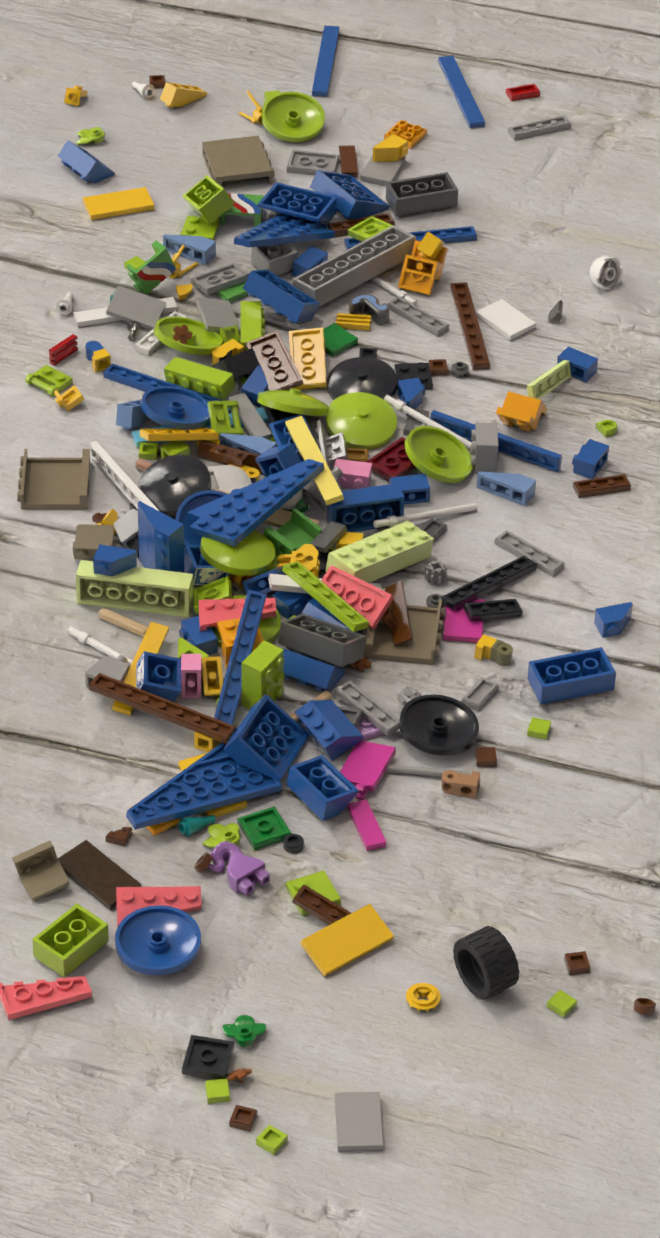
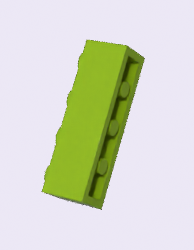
(252, 321)
(199, 378)

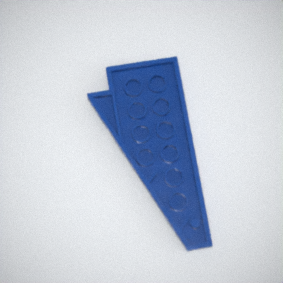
(283, 230)
(244, 509)
(203, 786)

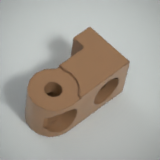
(461, 784)

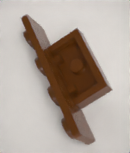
(227, 455)
(397, 615)

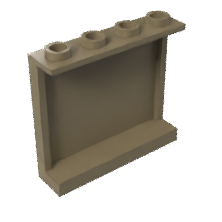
(237, 159)
(54, 482)
(423, 647)

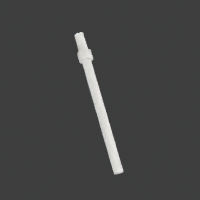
(393, 290)
(401, 406)
(393, 520)
(86, 638)

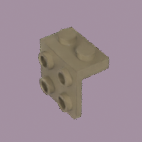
(88, 539)
(40, 871)

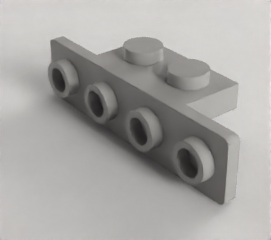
(331, 447)

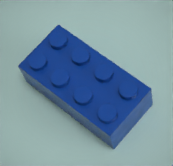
(281, 296)
(365, 506)
(571, 675)

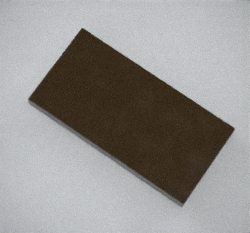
(96, 873)

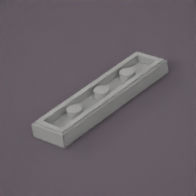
(539, 127)
(418, 316)
(250, 417)
(520, 548)
(372, 709)

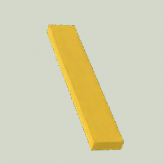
(151, 643)

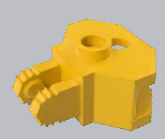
(306, 555)

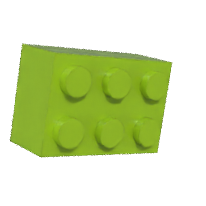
(208, 199)
(262, 674)
(70, 940)

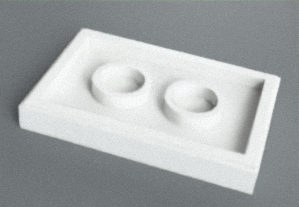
(505, 319)

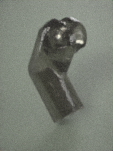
(134, 330)

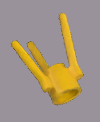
(257, 113)
(178, 272)

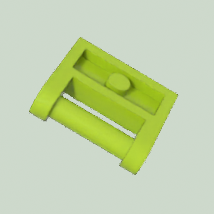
(49, 380)
(220, 417)

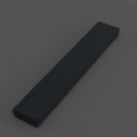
(489, 582)

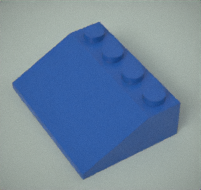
(353, 197)
(299, 202)
(160, 540)
(266, 739)

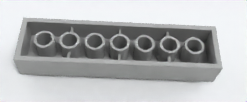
(356, 265)

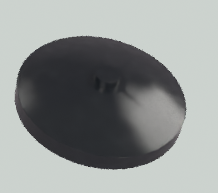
(362, 375)
(173, 480)
(438, 725)

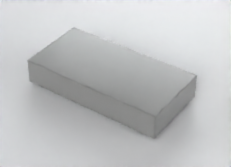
(480, 694)

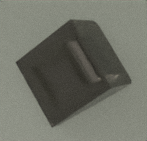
(555, 314)

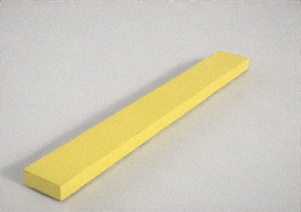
(309, 450)

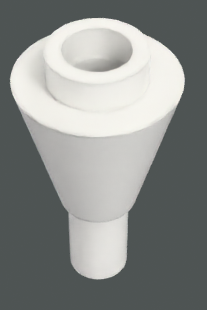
(146, 90)
(64, 305)

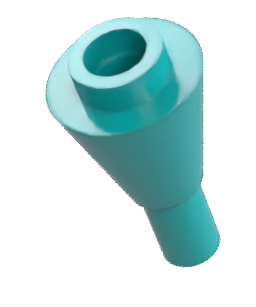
(190, 825)

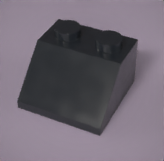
(239, 364)

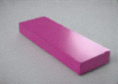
(366, 825)

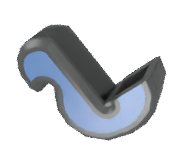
(370, 305)

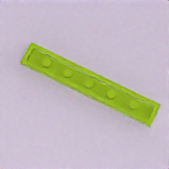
(325, 596)

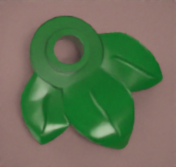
(244, 1030)

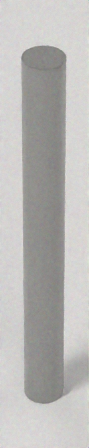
(417, 770)

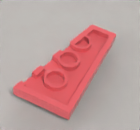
(360, 595)
(225, 609)
(133, 898)
(31, 998)

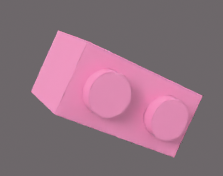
(355, 473)
(190, 676)

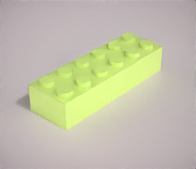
(383, 552)
(136, 590)

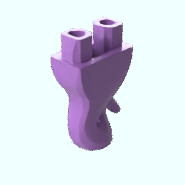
(241, 870)

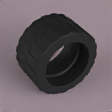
(486, 962)

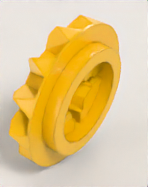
(423, 990)

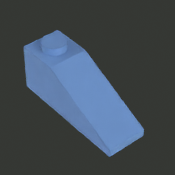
(196, 247)
(130, 415)
(251, 444)
(507, 485)

